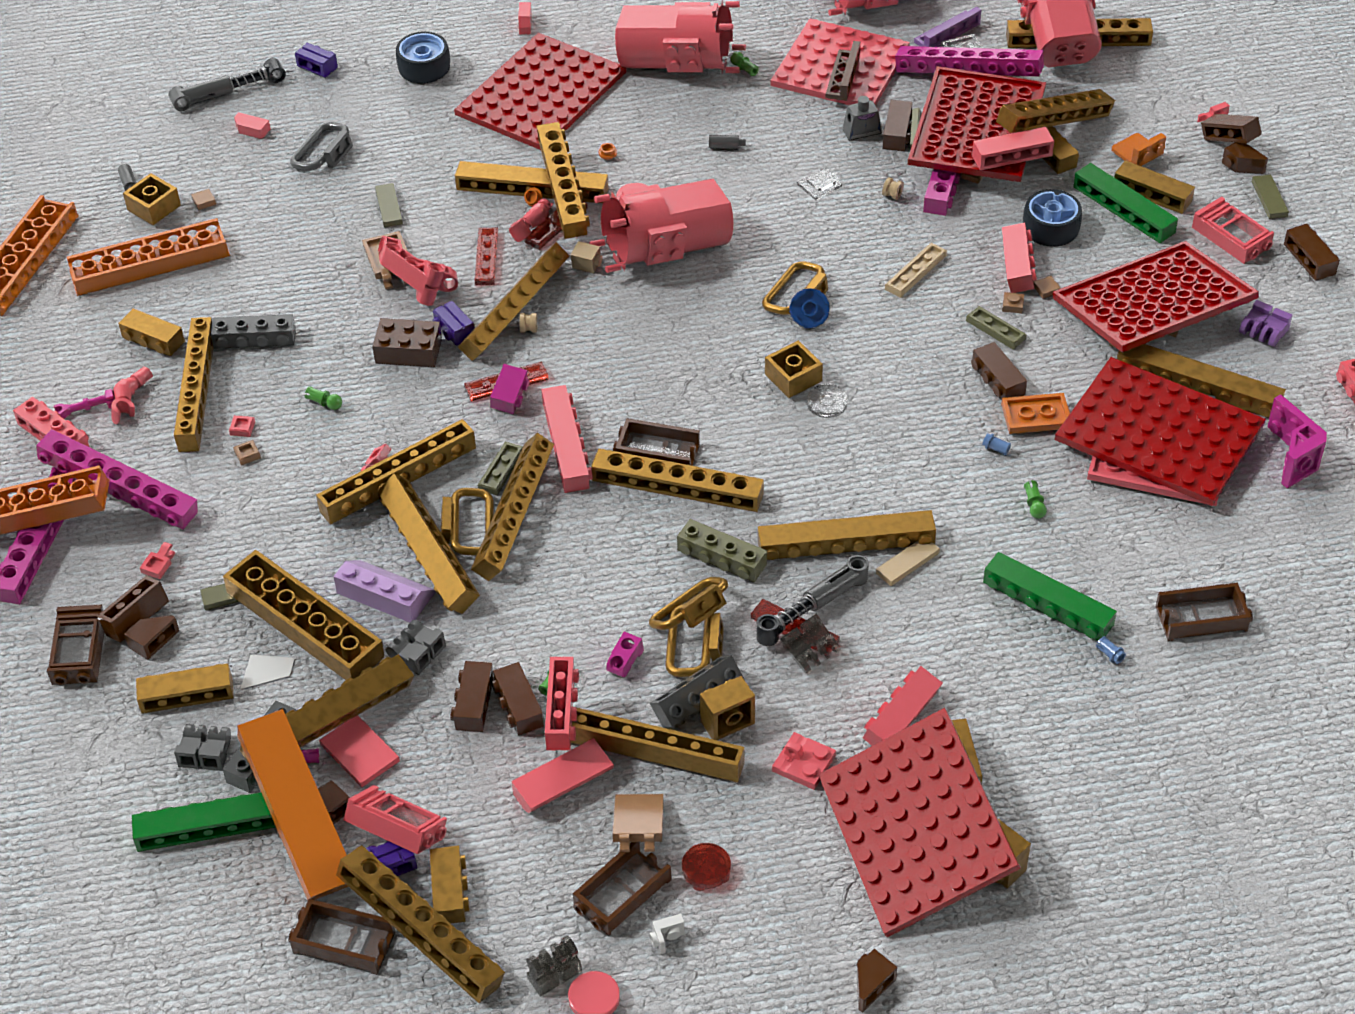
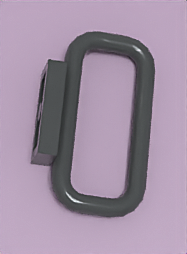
(332, 154)

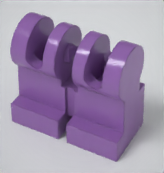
(1271, 326)

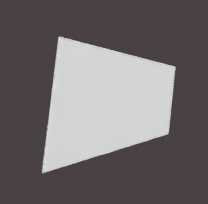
(266, 669)

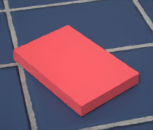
(359, 751)

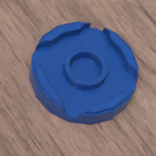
(809, 308)

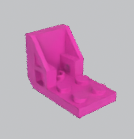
(1303, 437)

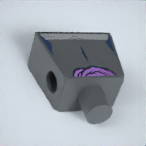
(862, 120)

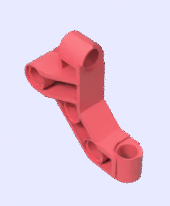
(419, 273)

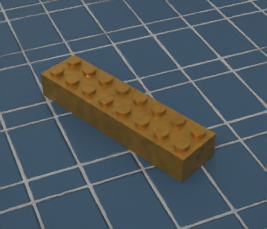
(303, 616)

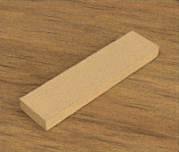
(915, 270)

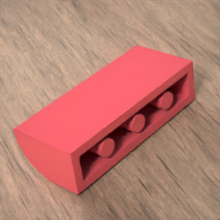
(561, 775)

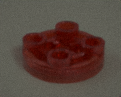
(706, 866)

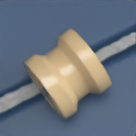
(892, 188)
(528, 322)

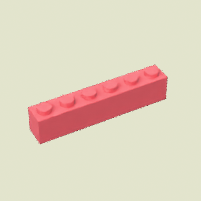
(566, 441)

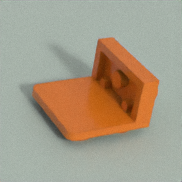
(1139, 149)

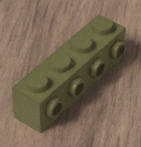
(722, 550)

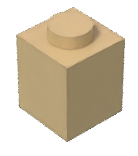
(586, 257)

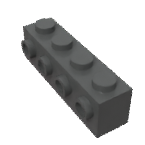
(253, 331)
(685, 697)
(237, 770)

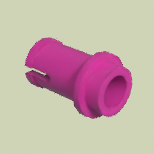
(311, 755)

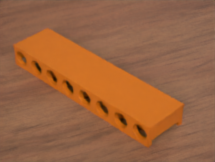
(31, 244)
(149, 259)
(55, 503)
(294, 803)

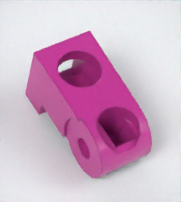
(624, 654)

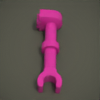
(65, 409)

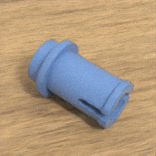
(996, 444)
(1115, 653)

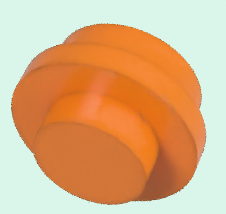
(607, 151)
(532, 196)

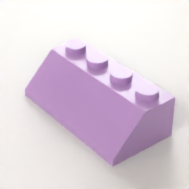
(382, 589)

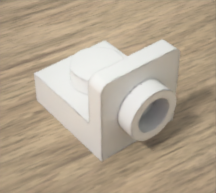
(666, 929)

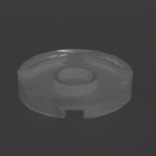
(827, 400)

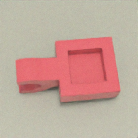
(1222, 108)
(377, 455)
(158, 563)

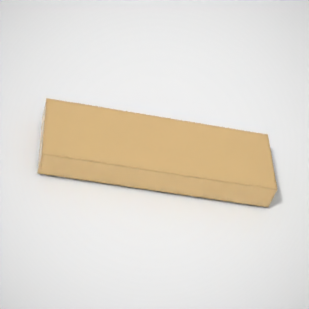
(906, 562)

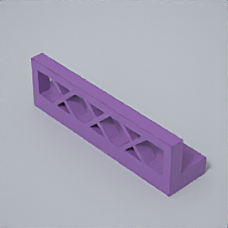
(950, 29)

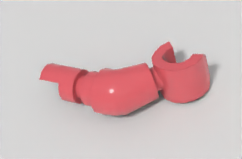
(533, 218)
(123, 393)

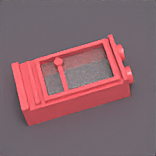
(1232, 230)
(395, 819)

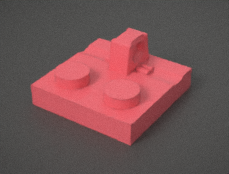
(803, 760)

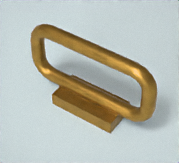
(818, 282)
(450, 517)
(697, 608)
(711, 647)

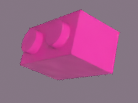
(509, 389)

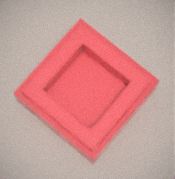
(242, 426)

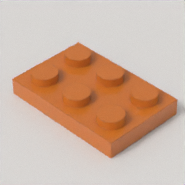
(1035, 412)

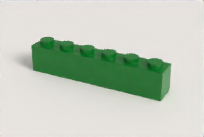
(1125, 203)
(1049, 596)
(200, 821)

